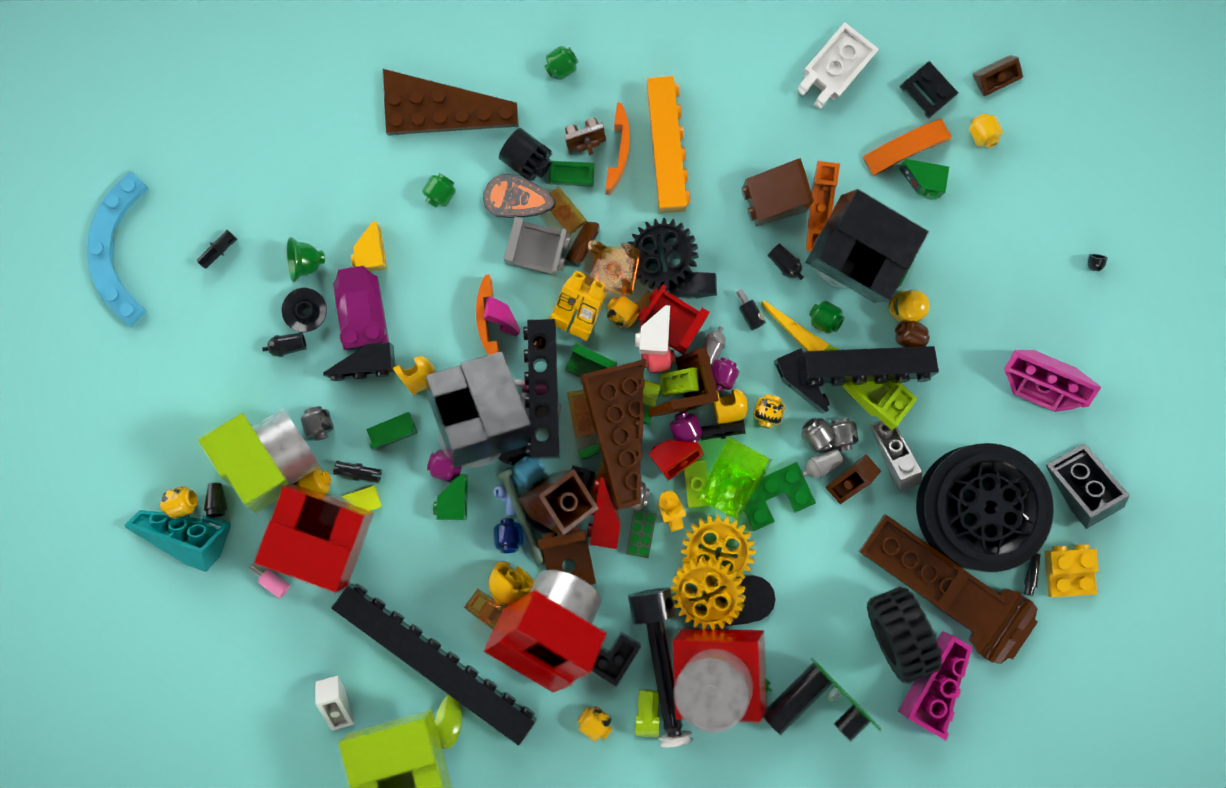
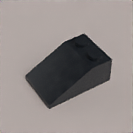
(1087, 486)

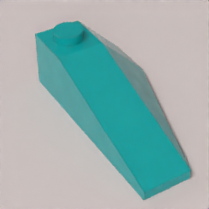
(187, 539)

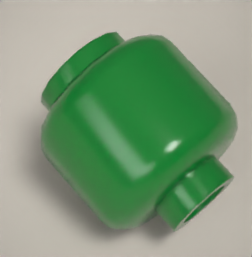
(561, 62)
(439, 190)
(826, 317)

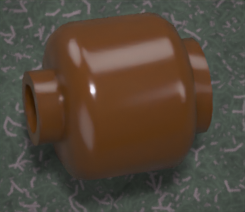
(911, 334)

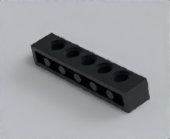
(545, 330)

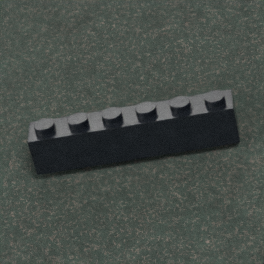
(868, 365)

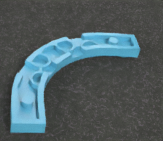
(101, 248)

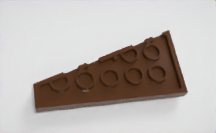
(430, 106)

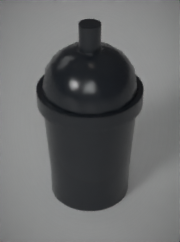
(786, 262)
(286, 344)

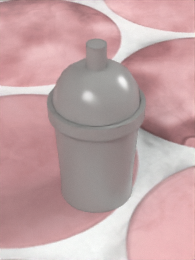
(714, 343)
(823, 463)

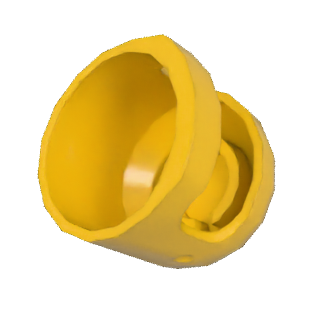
(912, 306)
(415, 377)
(731, 407)

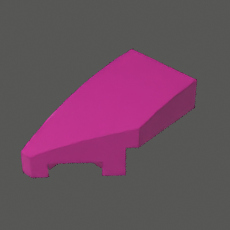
(500, 313)

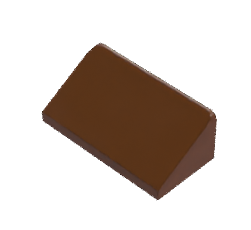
(998, 75)
(580, 246)

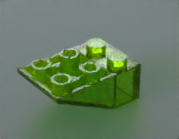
(734, 477)

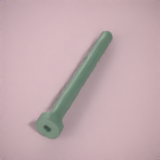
(521, 515)

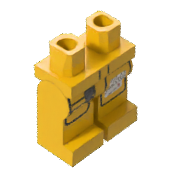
(581, 298)

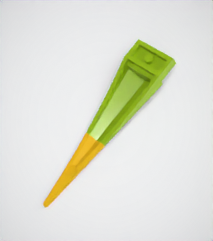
(886, 401)

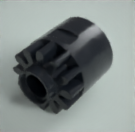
(526, 155)

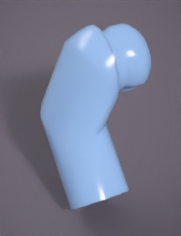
(500, 492)

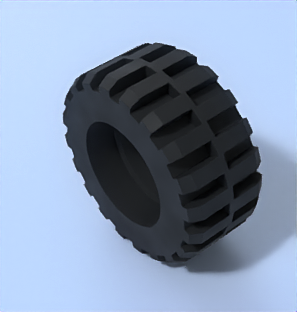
(904, 634)

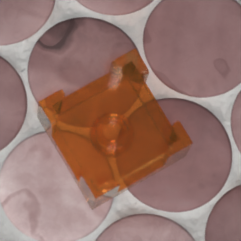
(613, 266)

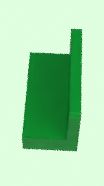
(586, 361)
(391, 431)

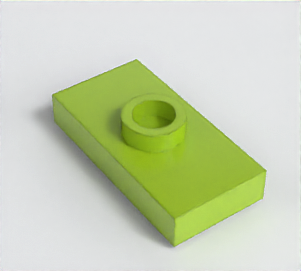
(679, 382)
(695, 477)

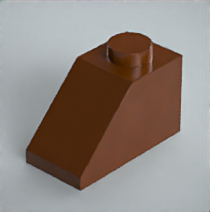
(853, 479)

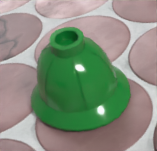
(302, 258)

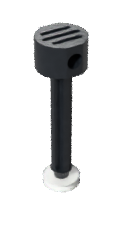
(652, 608)

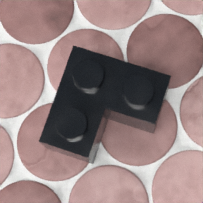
(614, 662)

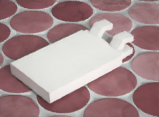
(837, 64)

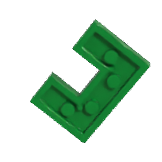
(783, 480)

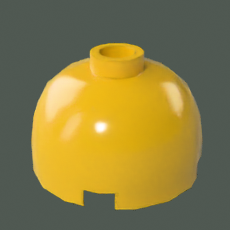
(508, 584)

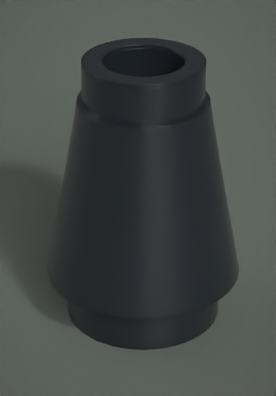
(215, 501)

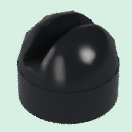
(1096, 262)

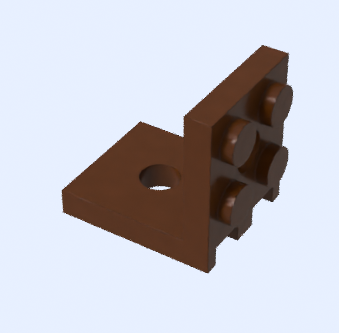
(706, 383)
(568, 546)

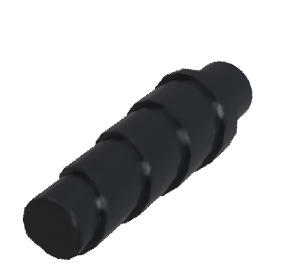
(1032, 575)

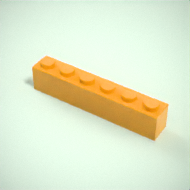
(667, 145)

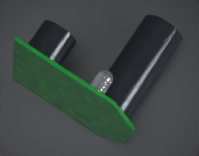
(804, 693)

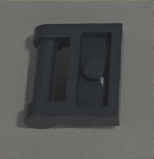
(933, 85)

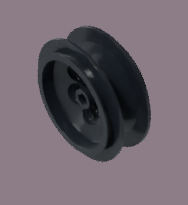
(942, 507)

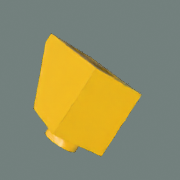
(370, 249)

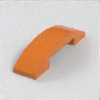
(906, 146)
(615, 174)
(823, 195)
(485, 291)

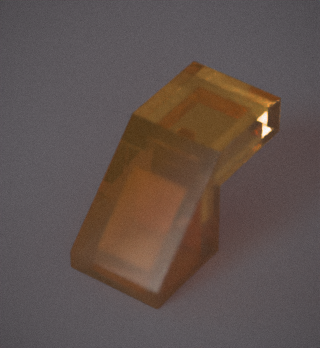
(484, 608)

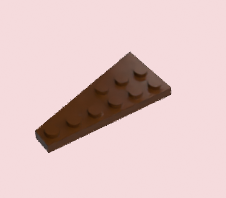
(617, 418)

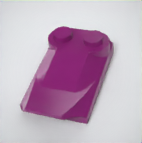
(359, 308)

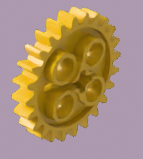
(724, 531)
(717, 611)

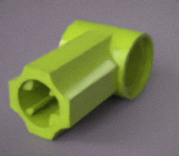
(647, 719)

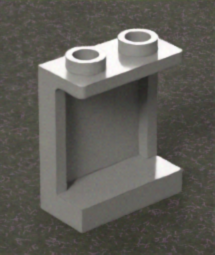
(536, 247)

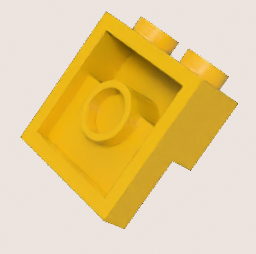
(1071, 571)

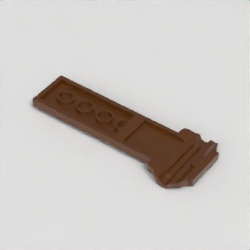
(996, 620)

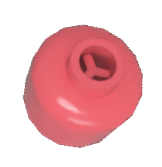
(659, 363)

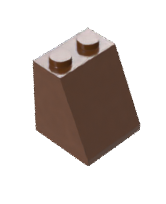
(778, 193)
(559, 501)

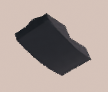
(698, 284)

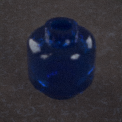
(508, 536)

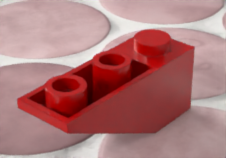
(606, 522)

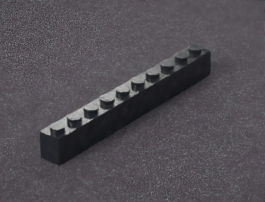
(434, 663)

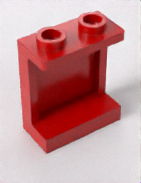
(683, 319)

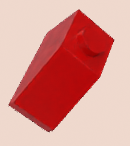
(675, 456)

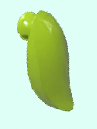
(448, 722)

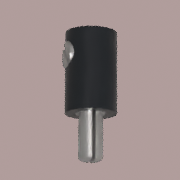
(750, 311)

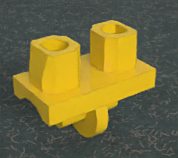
(671, 510)

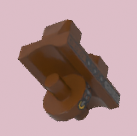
(584, 138)

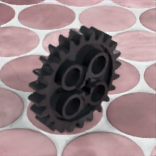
(681, 249)

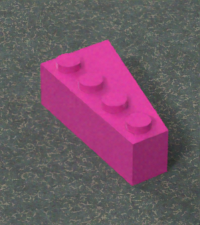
(934, 696)

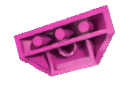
(1049, 381)

